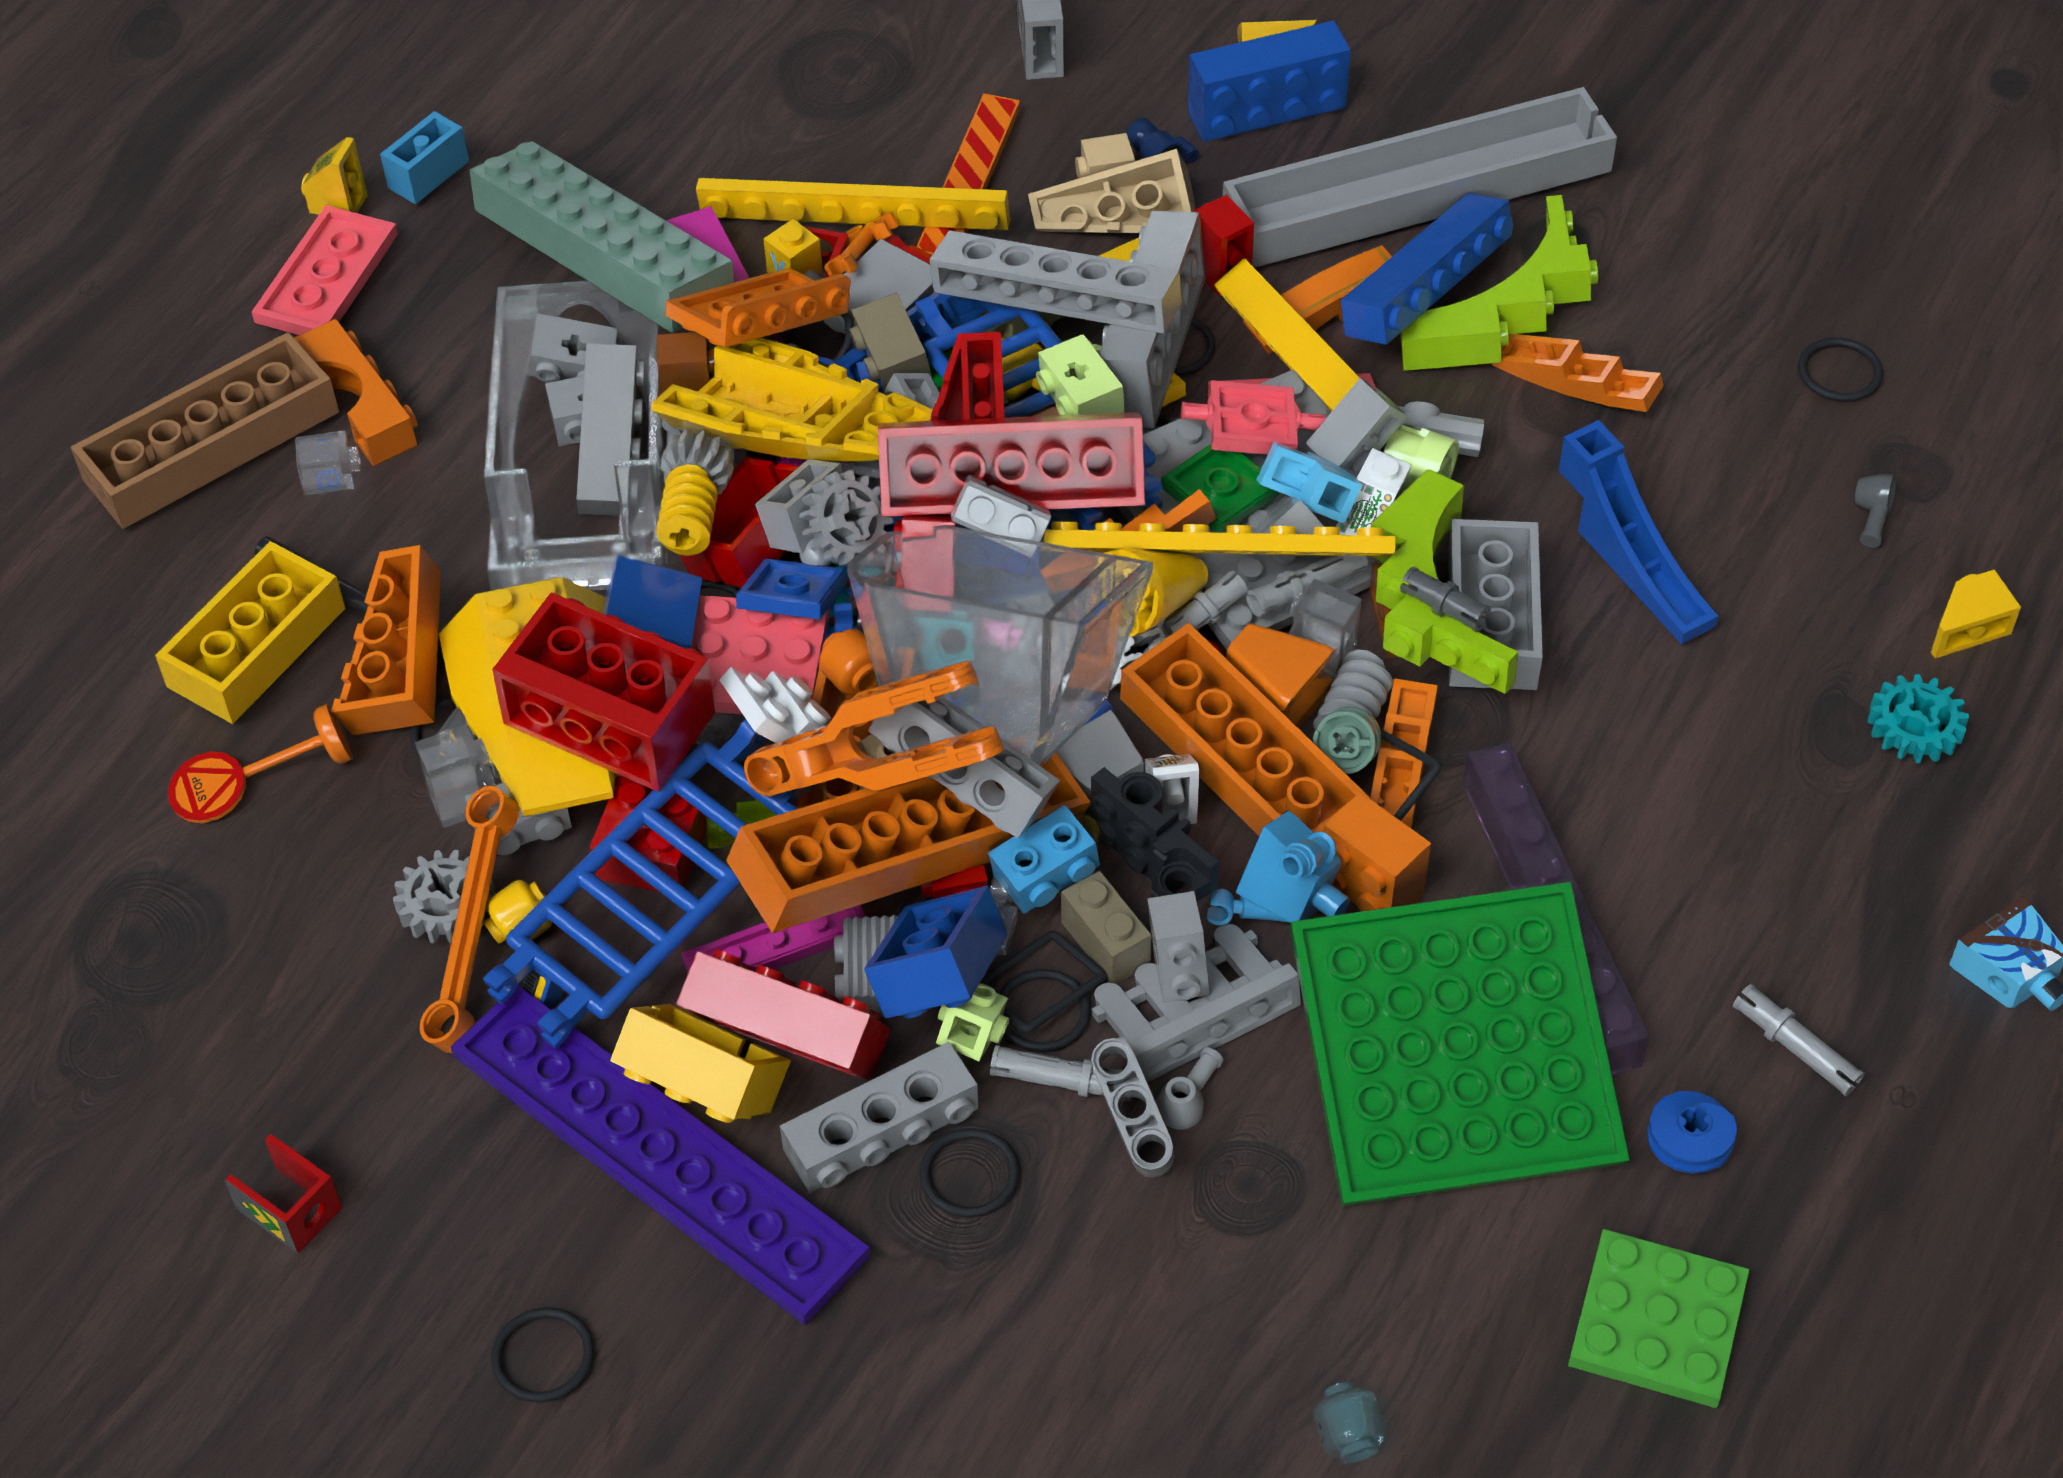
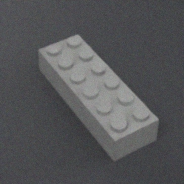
(1144, 358)

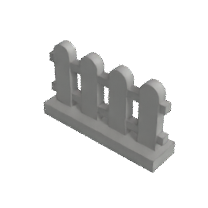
(1210, 1021)

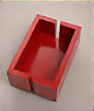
(737, 534)

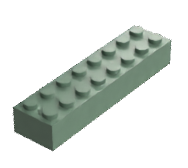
(596, 231)

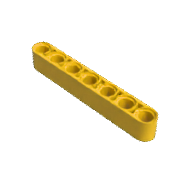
(1287, 333)

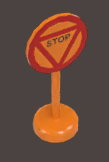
(215, 782)

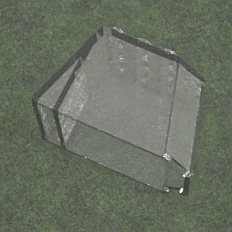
(1027, 613)

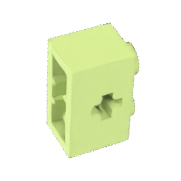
(1079, 379)

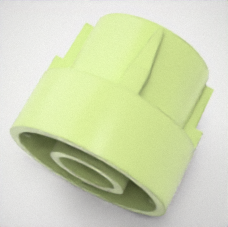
(1423, 451)

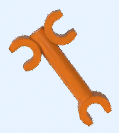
(859, 240)

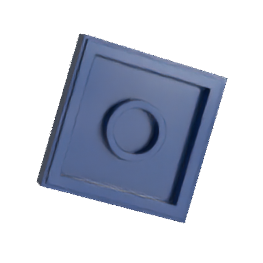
(791, 588)

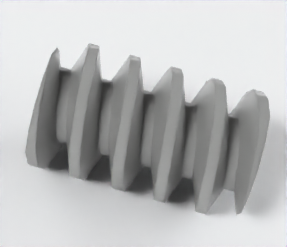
(1359, 684)

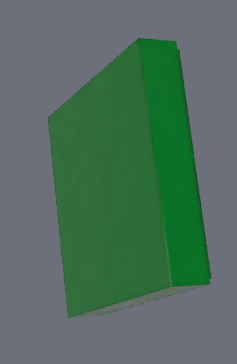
(1226, 481)

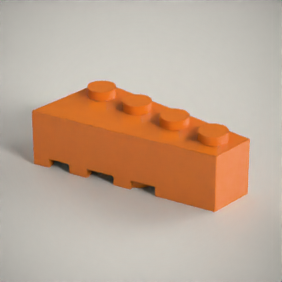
(396, 647)

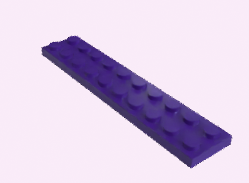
(665, 1157)

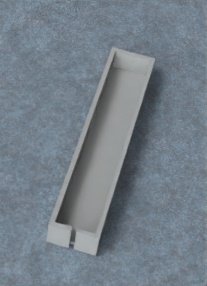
(1423, 174)

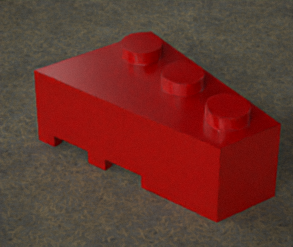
(972, 379)

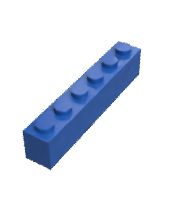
(1426, 268)

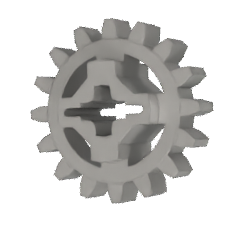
(826, 518)
(432, 895)

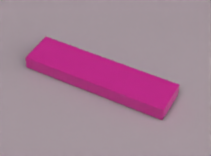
(773, 950)

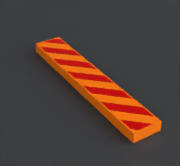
(977, 155)

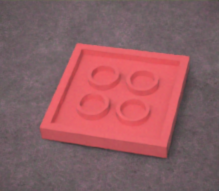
(755, 644)

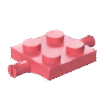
(1251, 417)

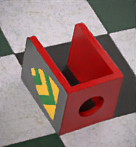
(289, 1226)

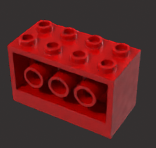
(604, 690)

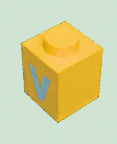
(793, 248)

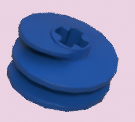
(1691, 1132)

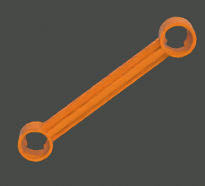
(469, 916)

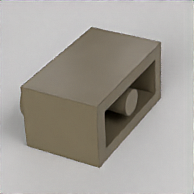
(888, 340)
(1105, 927)

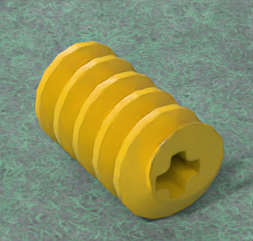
(687, 510)

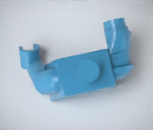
(1285, 877)

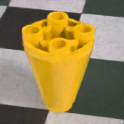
(1171, 584)

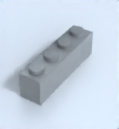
(607, 423)

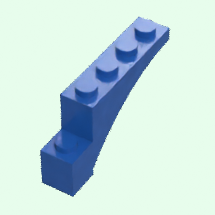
(1625, 535)

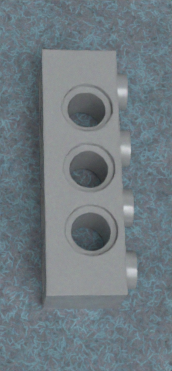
(1024, 782)
(891, 1096)

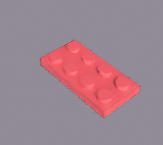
(325, 271)

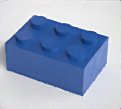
(936, 953)

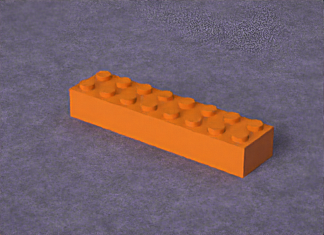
(870, 846)

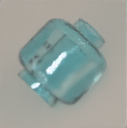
(1349, 1423)

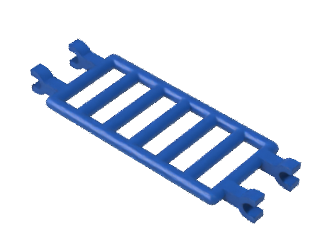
(944, 337)
(582, 998)

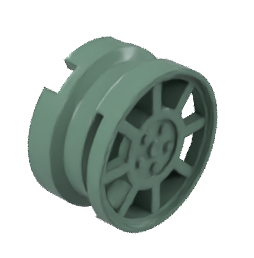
(1349, 738)

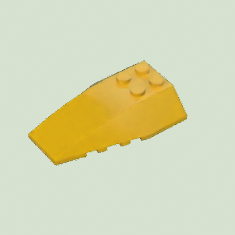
(786, 405)
(472, 643)

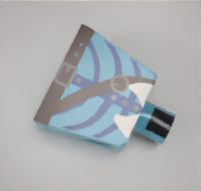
(2013, 957)

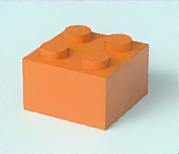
(1379, 856)

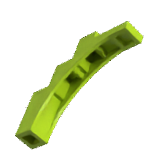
(1479, 326)
(1411, 629)

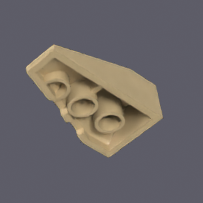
(1115, 198)

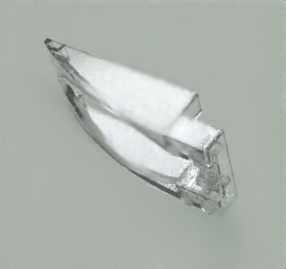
(514, 546)

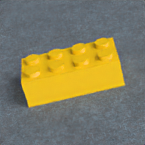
(250, 632)

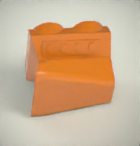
(1283, 669)

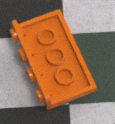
(760, 306)

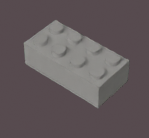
(1501, 569)

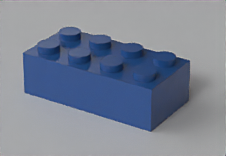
(1268, 80)

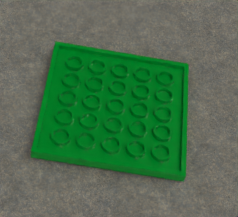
(1457, 1044)

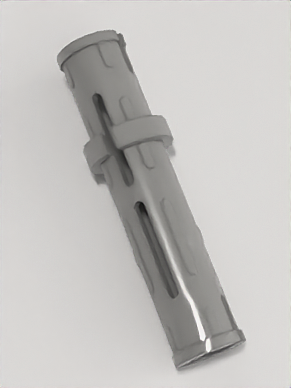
(1290, 583)
(1781, 1026)
(1047, 1070)

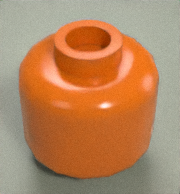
(848, 662)

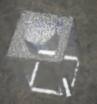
(326, 462)

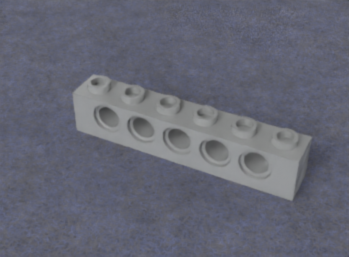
(1056, 281)

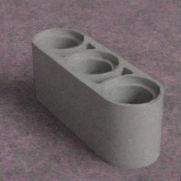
(1127, 1085)

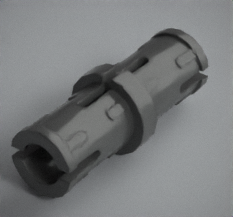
(1445, 599)

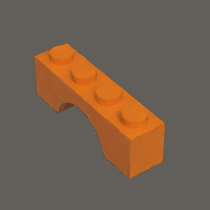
(377, 420)

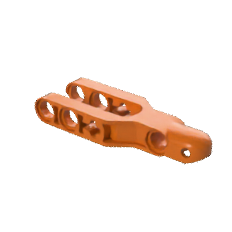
(833, 754)

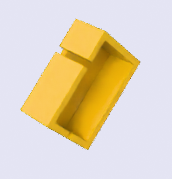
(699, 1062)

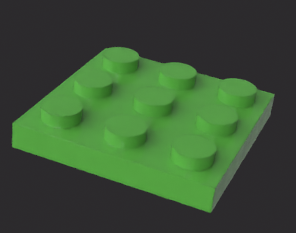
(1659, 1318)

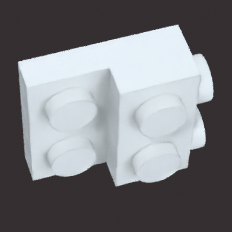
(776, 705)

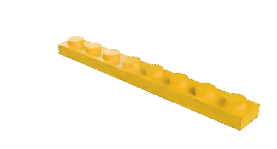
(854, 203)
(1236, 540)

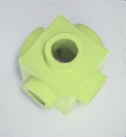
(975, 1023)

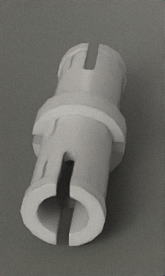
(1210, 604)

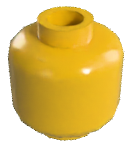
(511, 906)

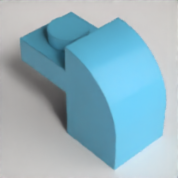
(1312, 479)

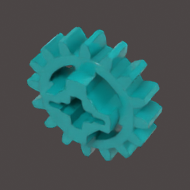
(1917, 718)

